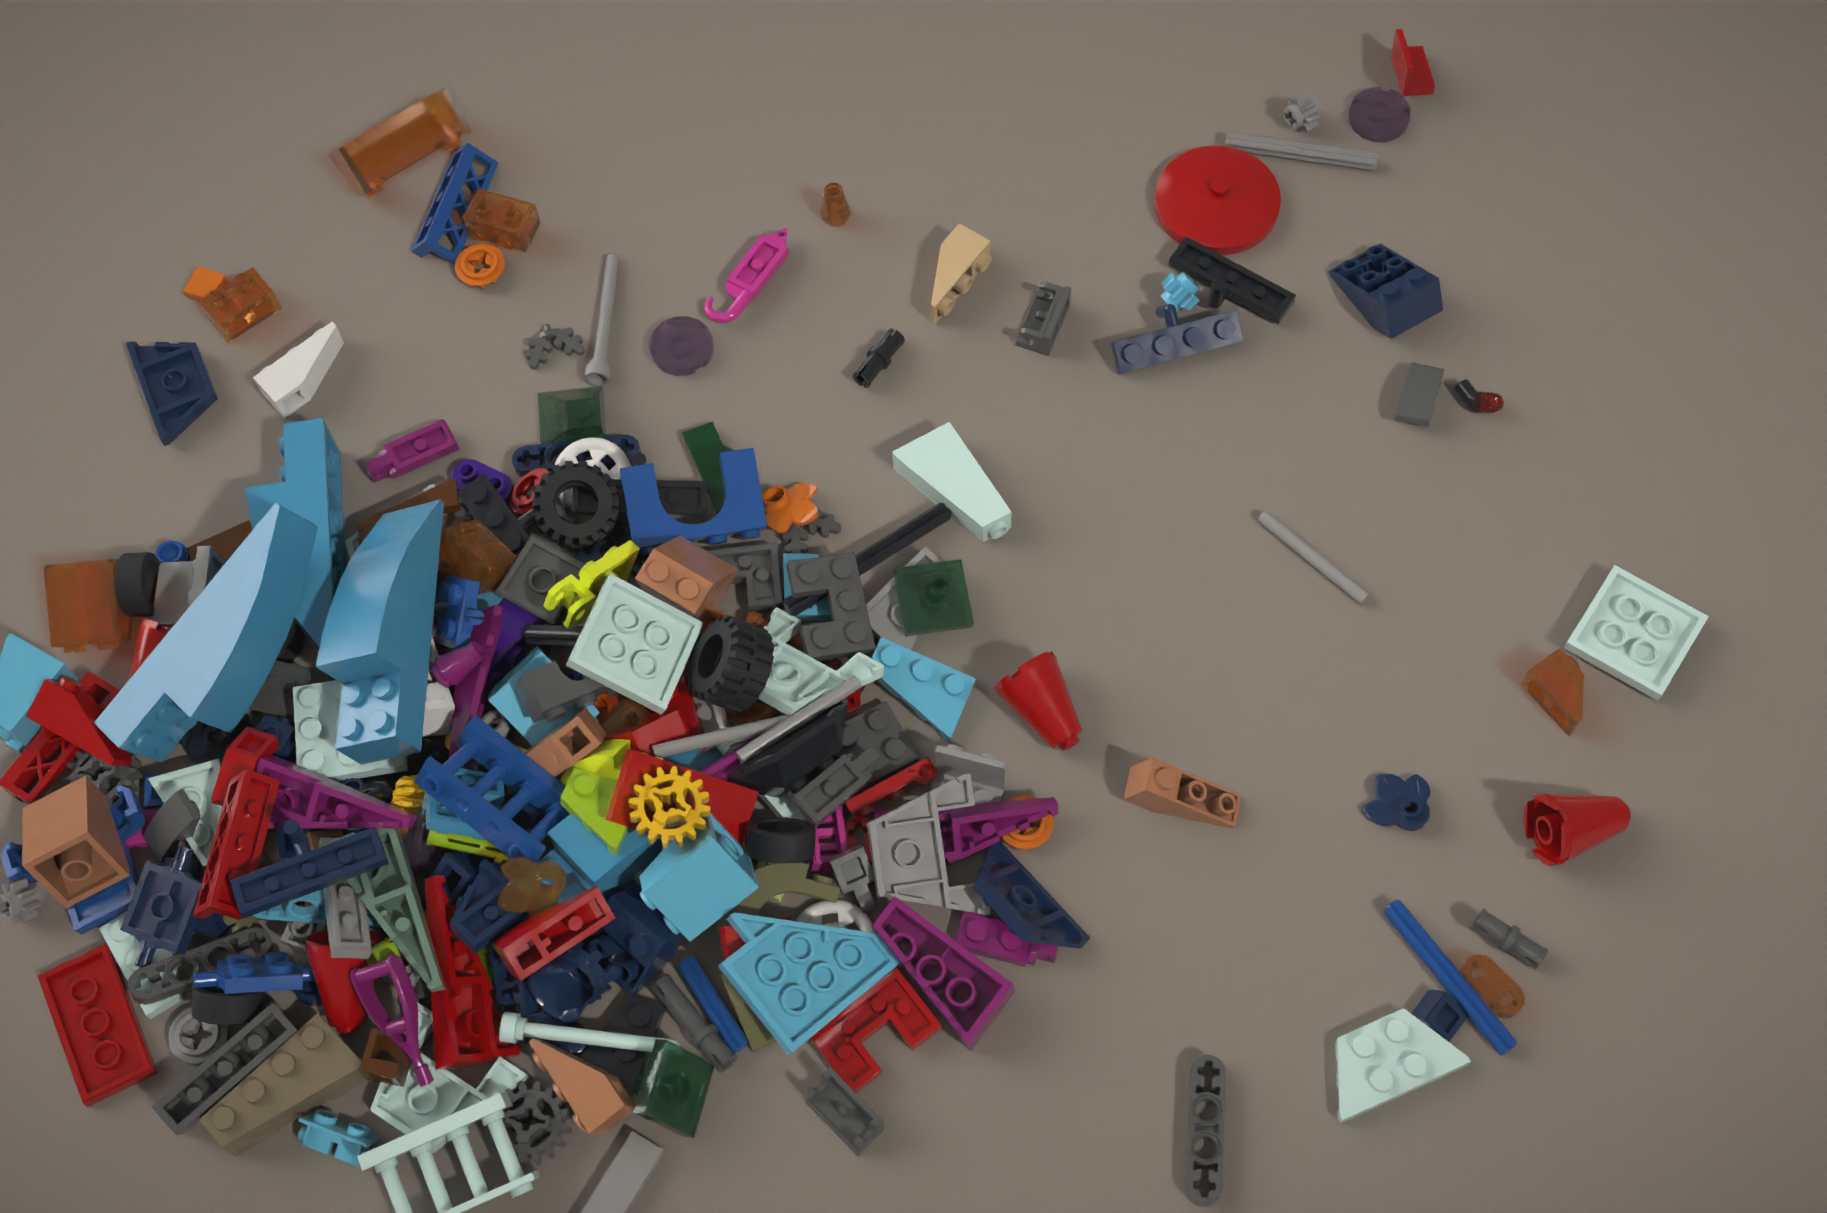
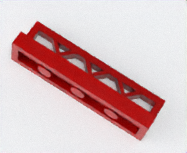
(45, 748)
(237, 841)

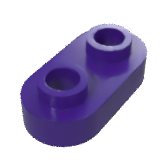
(479, 469)

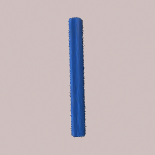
(1450, 977)

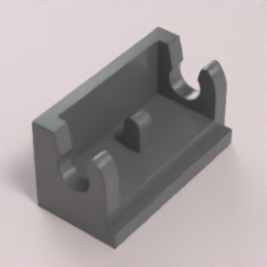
(1044, 318)
(844, 1112)

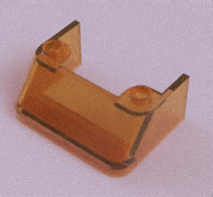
(401, 142)

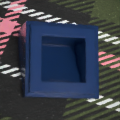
(1440, 1013)

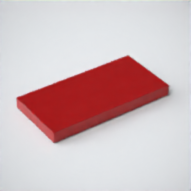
(727, 801)
(97, 1025)

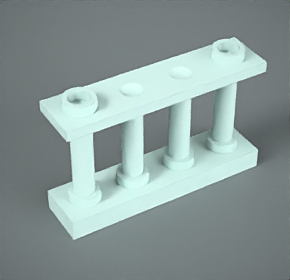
(455, 1129)

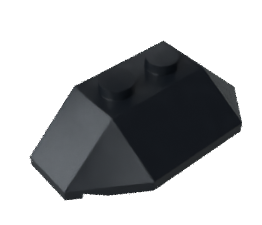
(796, 757)

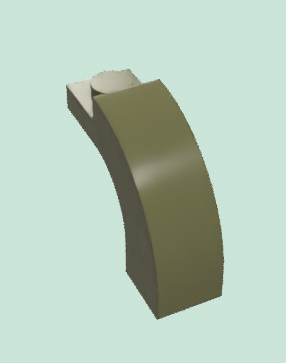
(781, 879)

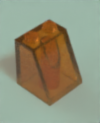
(85, 606)

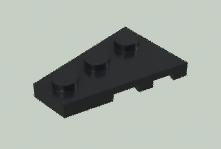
(633, 1017)

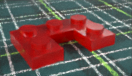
(886, 1001)

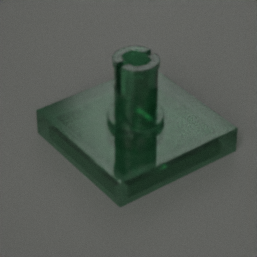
(933, 597)
(673, 1088)

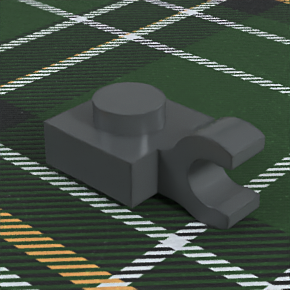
(853, 874)

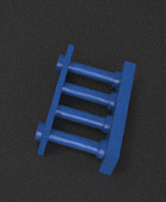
(504, 764)

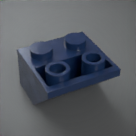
(634, 940)

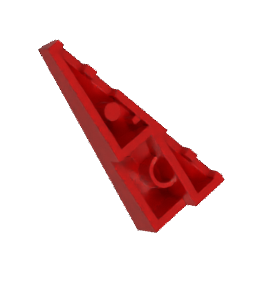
(464, 1013)

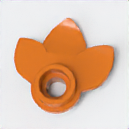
(789, 506)

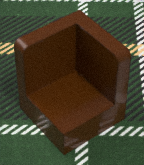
(384, 1060)

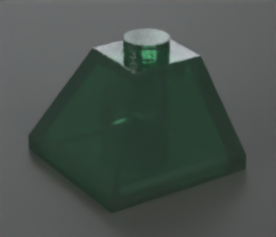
(571, 414)

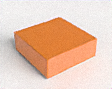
(203, 282)

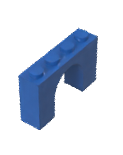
(740, 515)

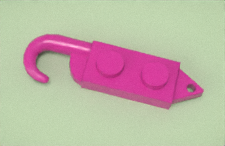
(751, 275)

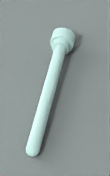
(516, 1028)

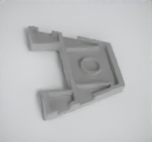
(910, 850)

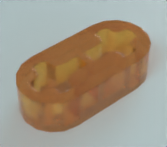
(1499, 981)

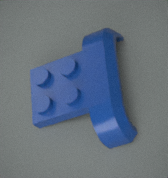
(111, 900)

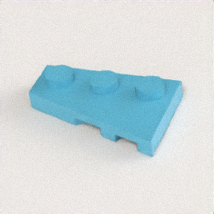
(925, 685)

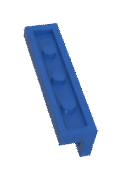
(444, 202)

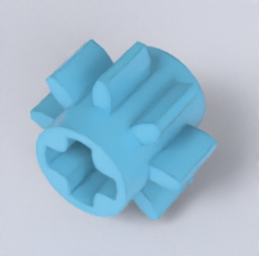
(1180, 291)

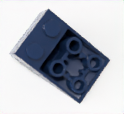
(1389, 290)

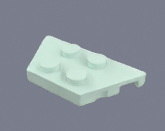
(1390, 1061)

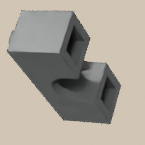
(549, 692)

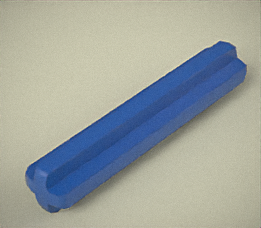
(712, 1004)

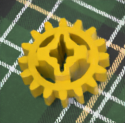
(682, 815)

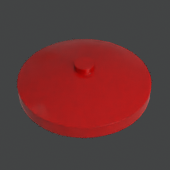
(1218, 199)

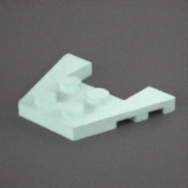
(799, 678)
(417, 1106)

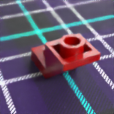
(654, 730)
(242, 755)

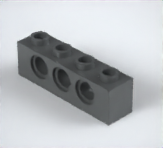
(225, 1069)

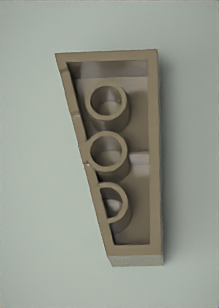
(283, 1088)

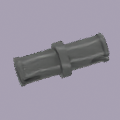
(1509, 939)

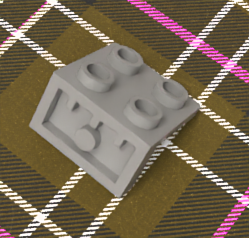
(182, 583)
(986, 772)

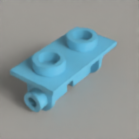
(325, 1129)

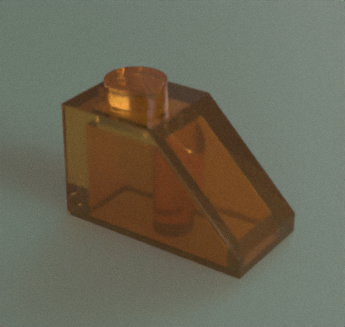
(1558, 689)

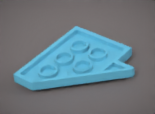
(802, 972)

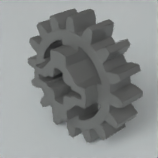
(104, 775)
(546, 1126)

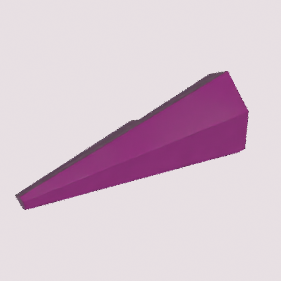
(471, 692)
(325, 803)
(982, 825)

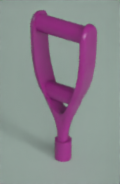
(394, 1029)

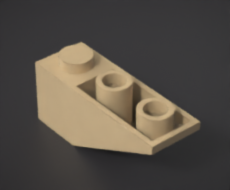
(959, 261)

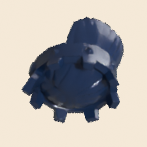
(571, 983)

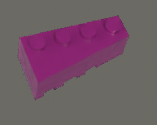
(951, 976)

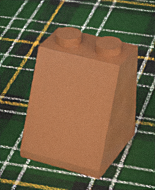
(686, 577)
(72, 843)

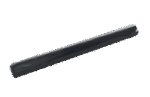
(882, 550)

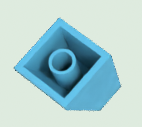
(21, 677)
(509, 704)
(698, 880)

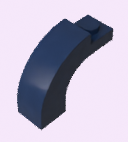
(462, 867)

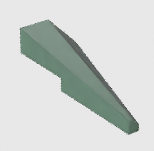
(396, 905)

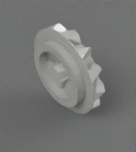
(186, 1048)

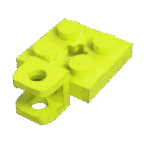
(581, 594)

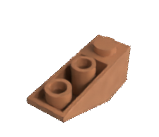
(568, 743)
(1180, 794)
(592, 1092)

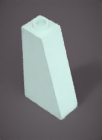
(949, 474)

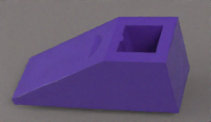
(511, 644)

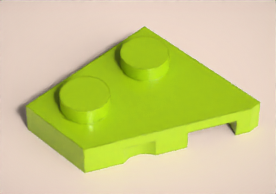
(589, 799)

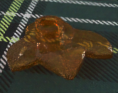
(525, 887)

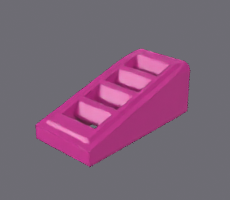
(820, 863)

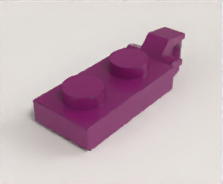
(413, 451)
(994, 940)

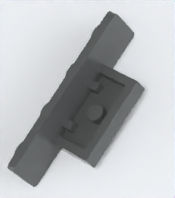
(277, 691)

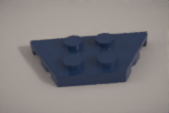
(173, 385)
(1024, 902)

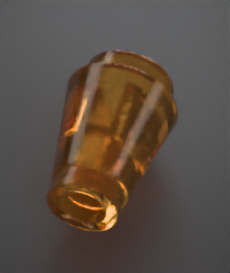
(834, 206)

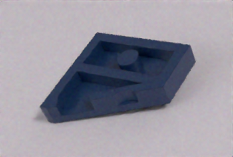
(479, 916)

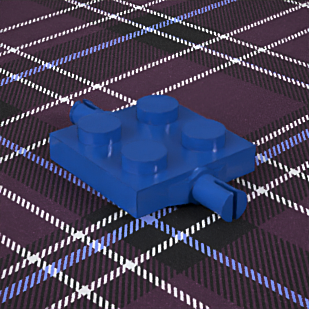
(456, 611)
(249, 974)

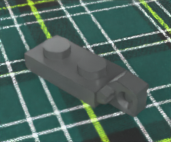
(835, 786)

